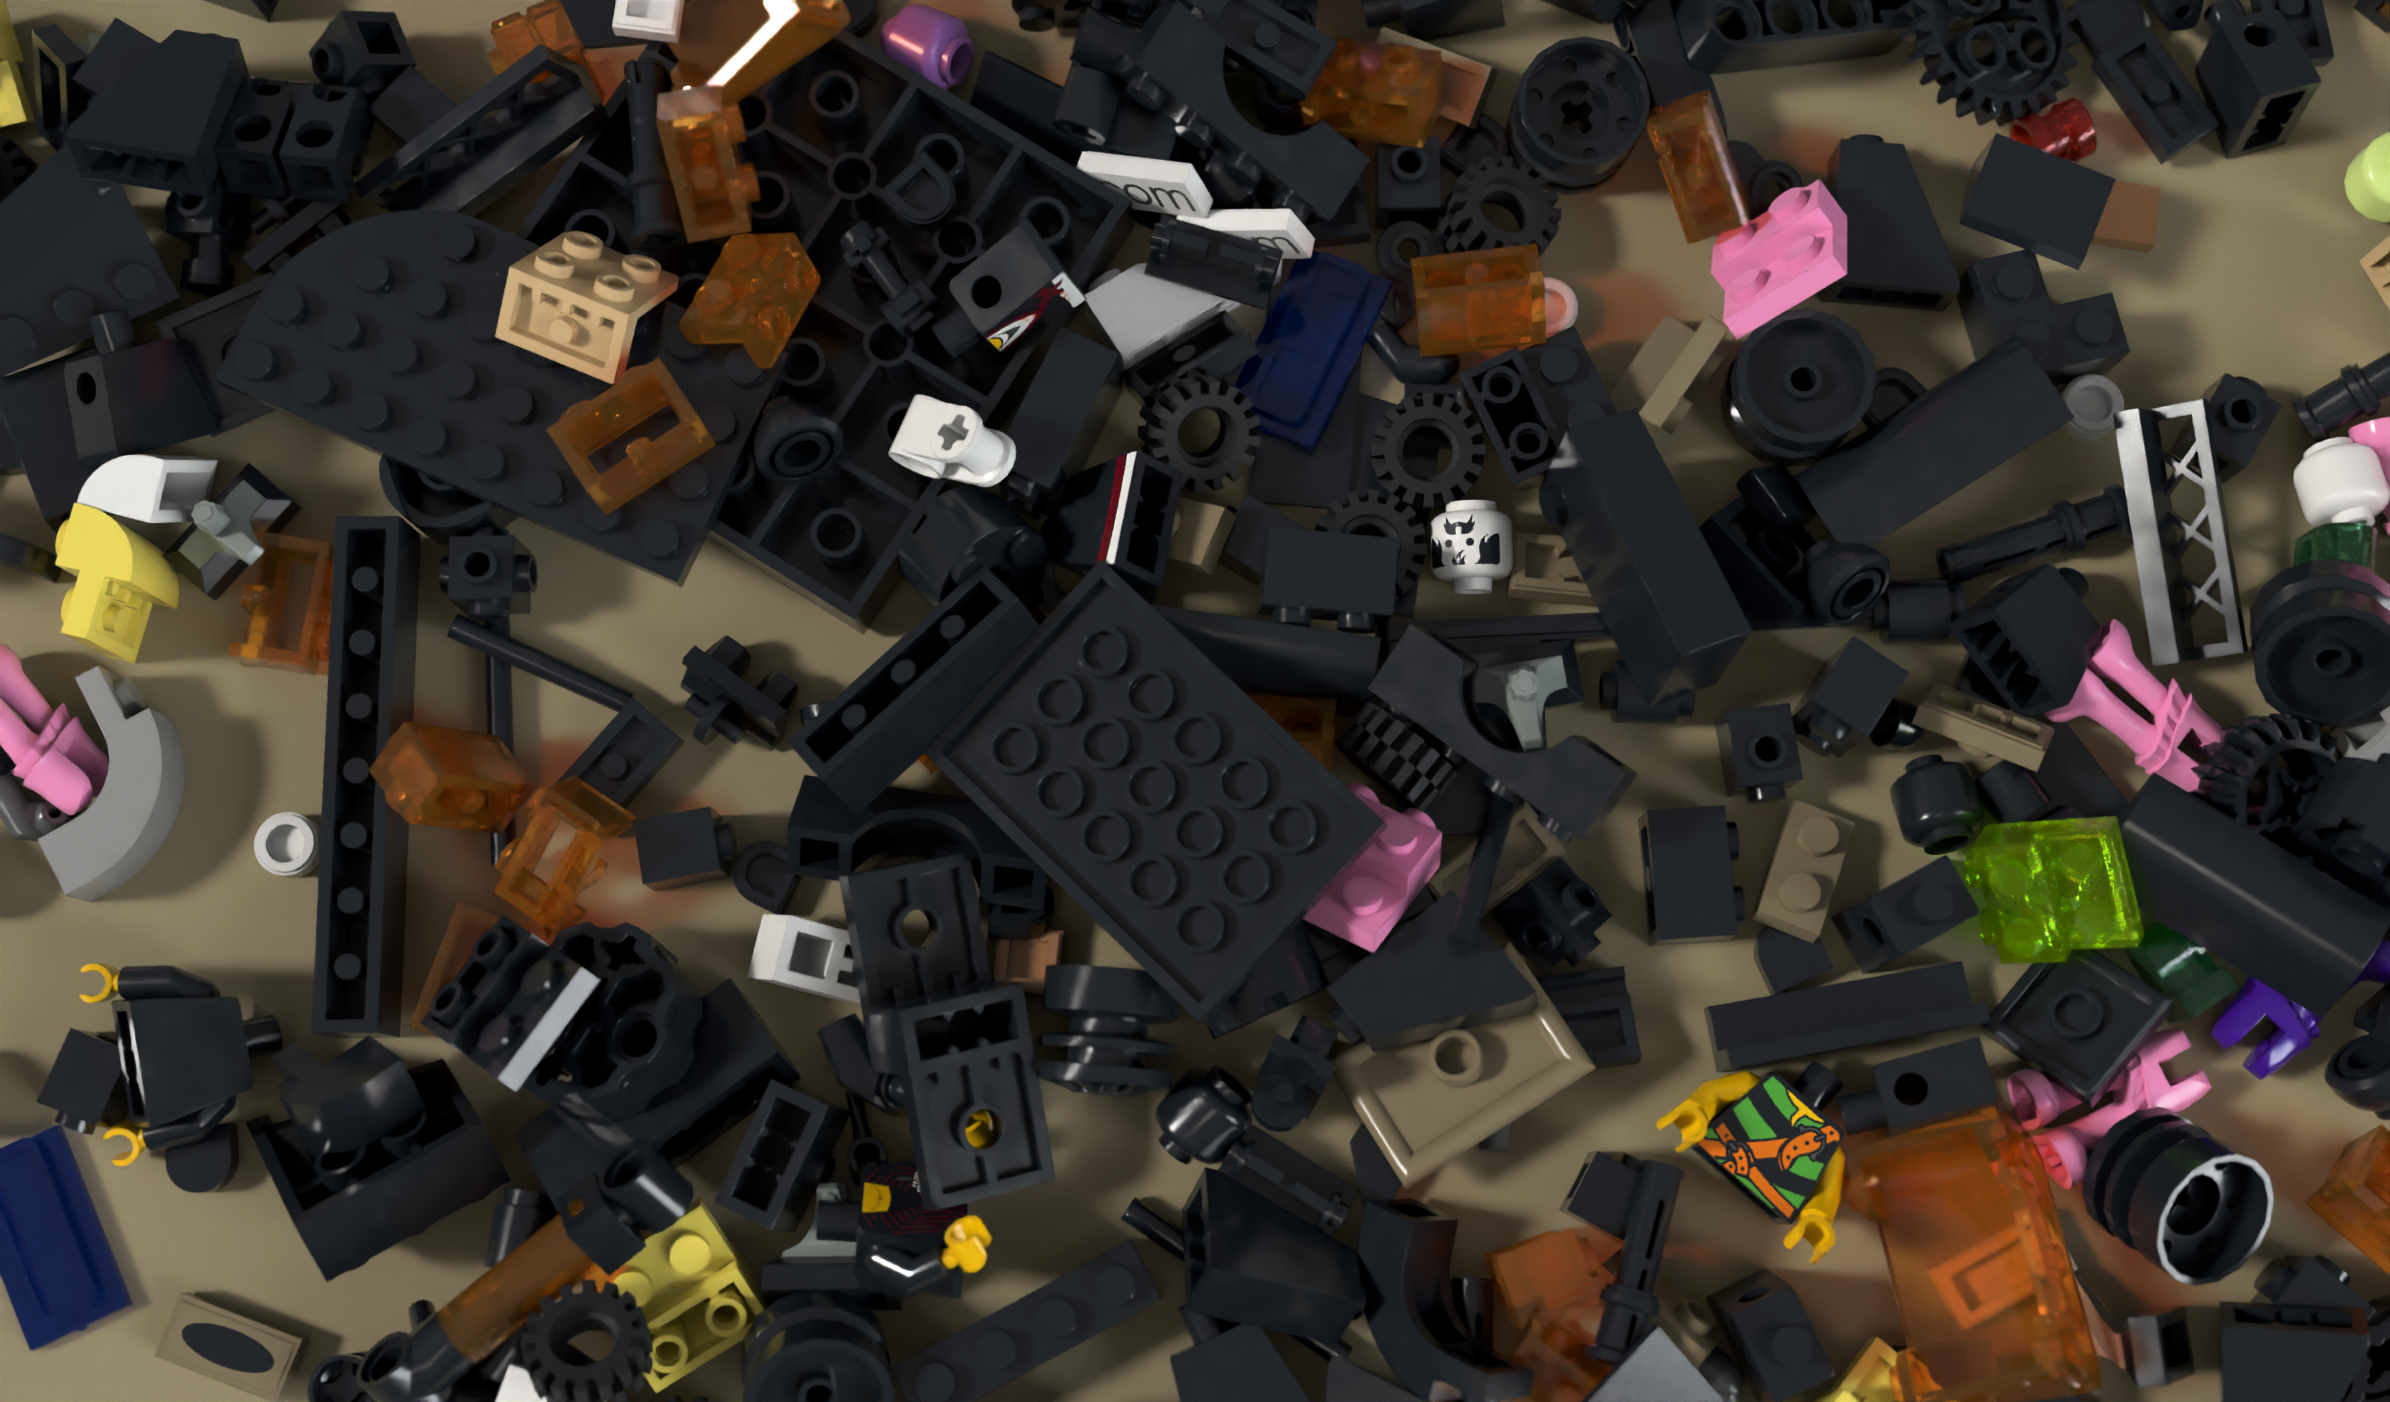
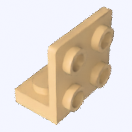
(581, 303)

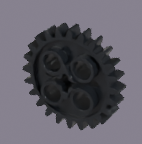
(1992, 67)

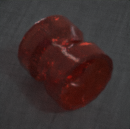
(2063, 131)

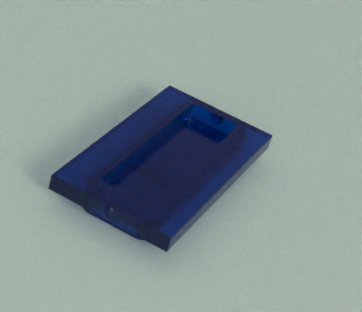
(1311, 345)
(53, 1242)

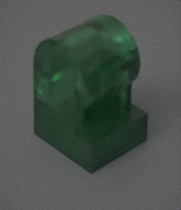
(2338, 541)
(2180, 971)

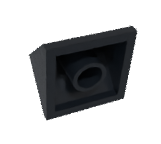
(2035, 200)

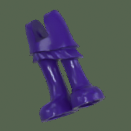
(2293, 1024)

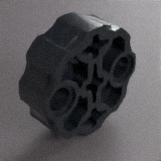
(617, 1023)

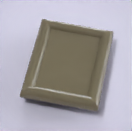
(1459, 1088)

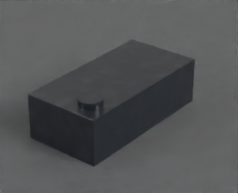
(1643, 557)

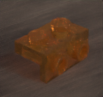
(753, 295)

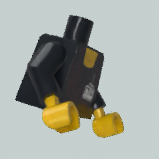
(902, 1241)

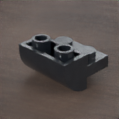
(1533, 399)
(509, 1002)

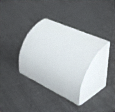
(150, 487)

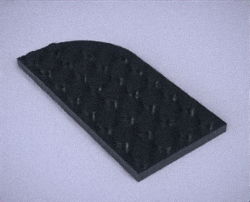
(397, 351)

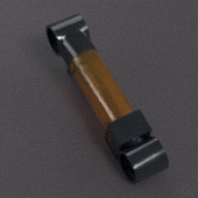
(595, 1229)

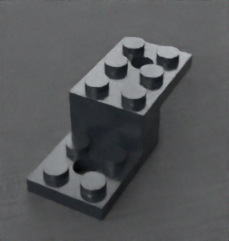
(947, 1030)

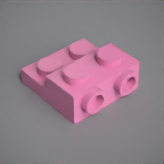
(1780, 257)
(1383, 879)

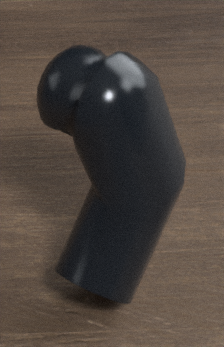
(1405, 359)

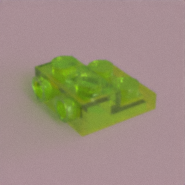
(2054, 888)

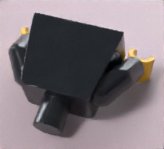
(178, 1052)

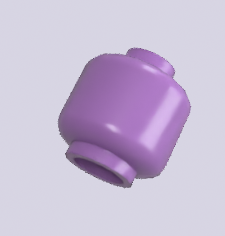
(929, 44)

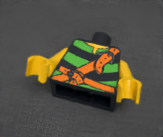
(1772, 1145)

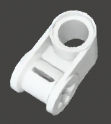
(951, 444)

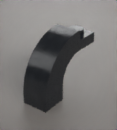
(1412, 1313)

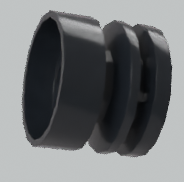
(1584, 83)
(1106, 1029)
(2178, 1195)

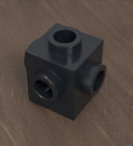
(362, 51)
(504, 586)
(1554, 917)

